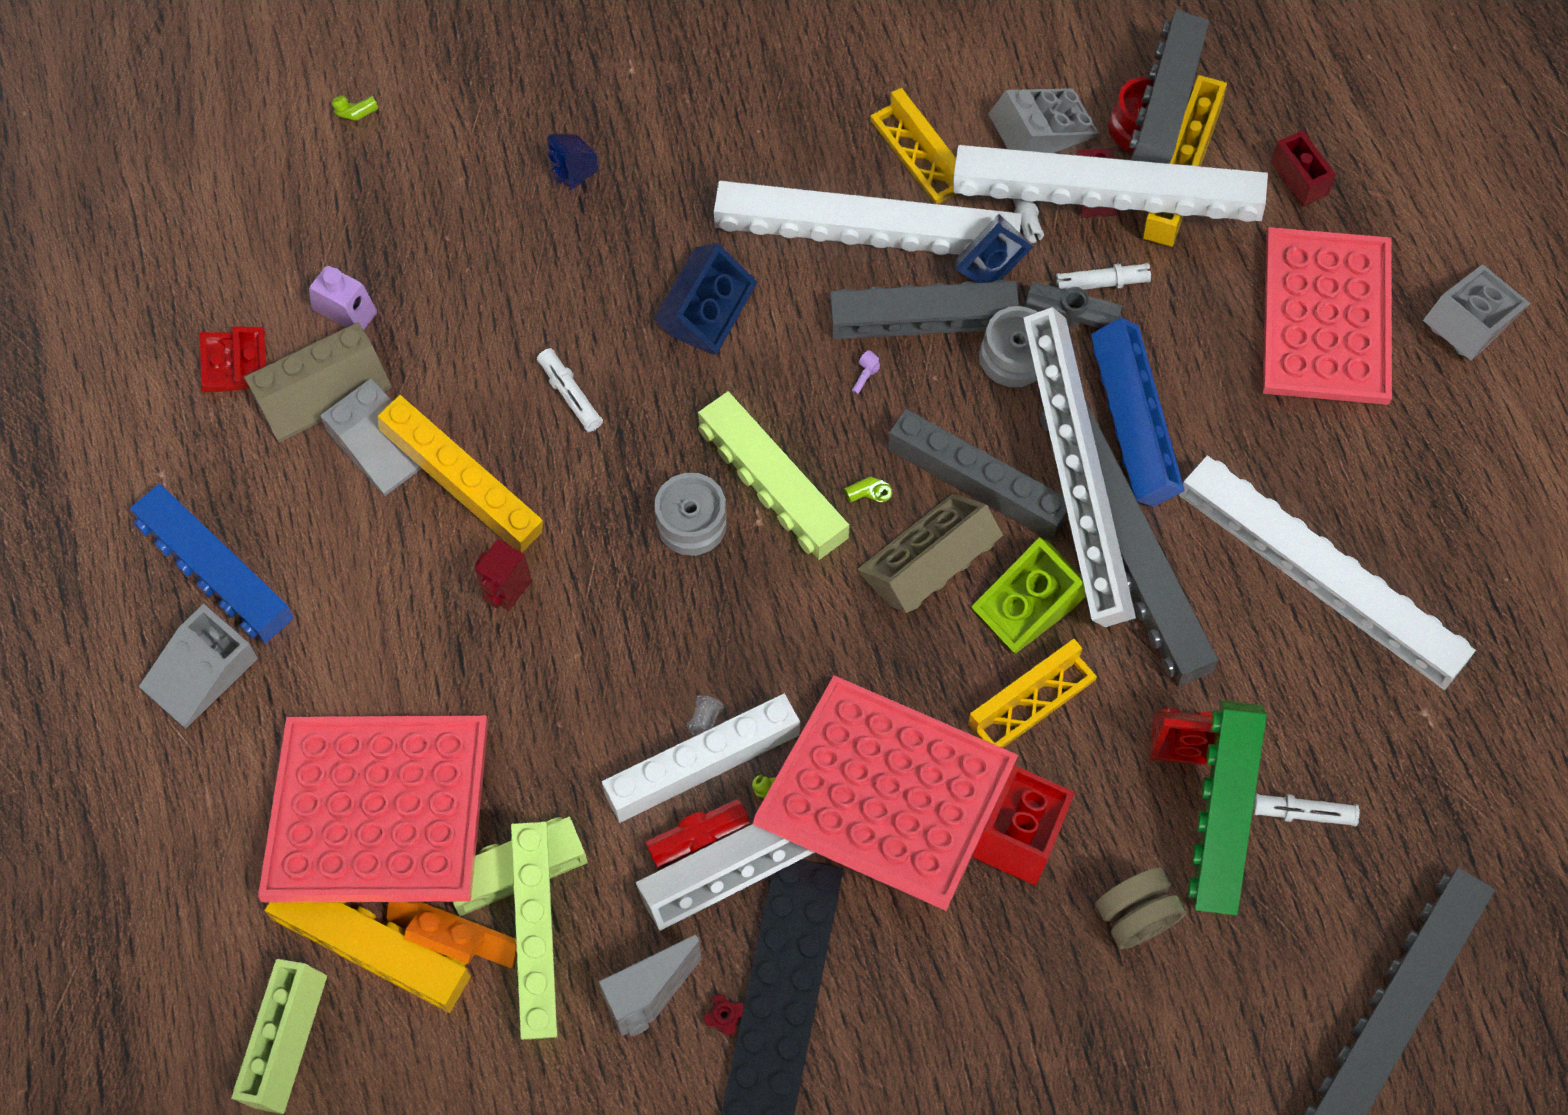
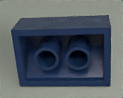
(706, 298)

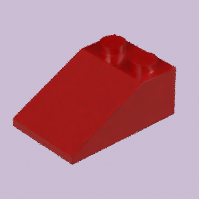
(1181, 736)
(1024, 825)

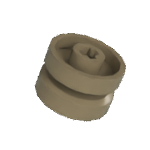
(1140, 908)

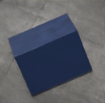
(993, 252)

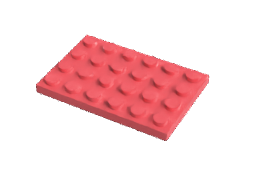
(1328, 316)

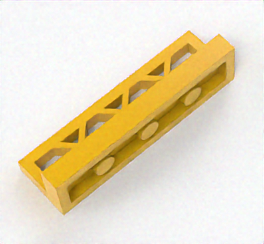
(926, 139)
(1024, 687)

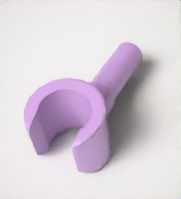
(871, 365)

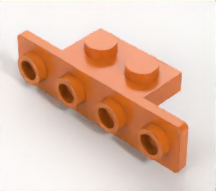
(452, 934)

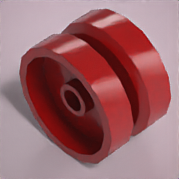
(1125, 111)

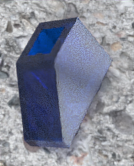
(571, 159)

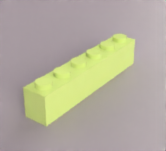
(773, 476)
(534, 931)

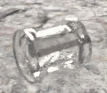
(704, 714)

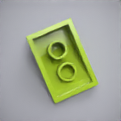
(1031, 595)

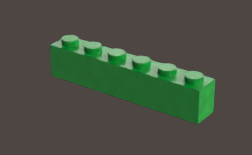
(1228, 806)

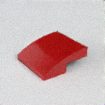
(230, 357)

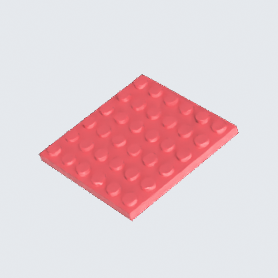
(887, 792)
(375, 809)

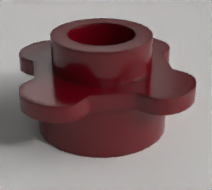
(728, 1024)

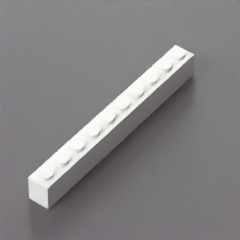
(1110, 183)
(851, 218)
(1079, 468)
(1327, 572)

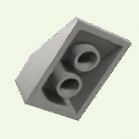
(1475, 312)
(356, 431)
(645, 988)

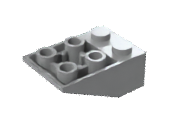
(1042, 120)
(197, 666)

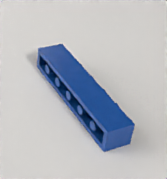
(1137, 413)
(211, 563)

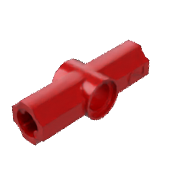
(697, 833)

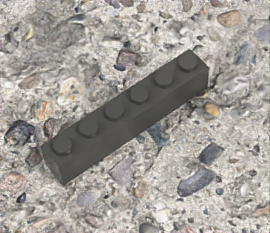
(1170, 88)
(918, 309)
(978, 474)

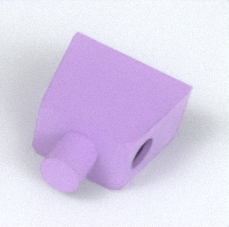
(338, 295)

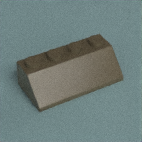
(314, 379)
(931, 552)

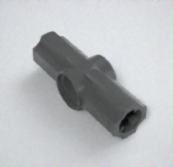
(1090, 312)

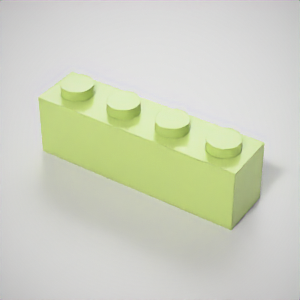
(494, 865)
(279, 1036)

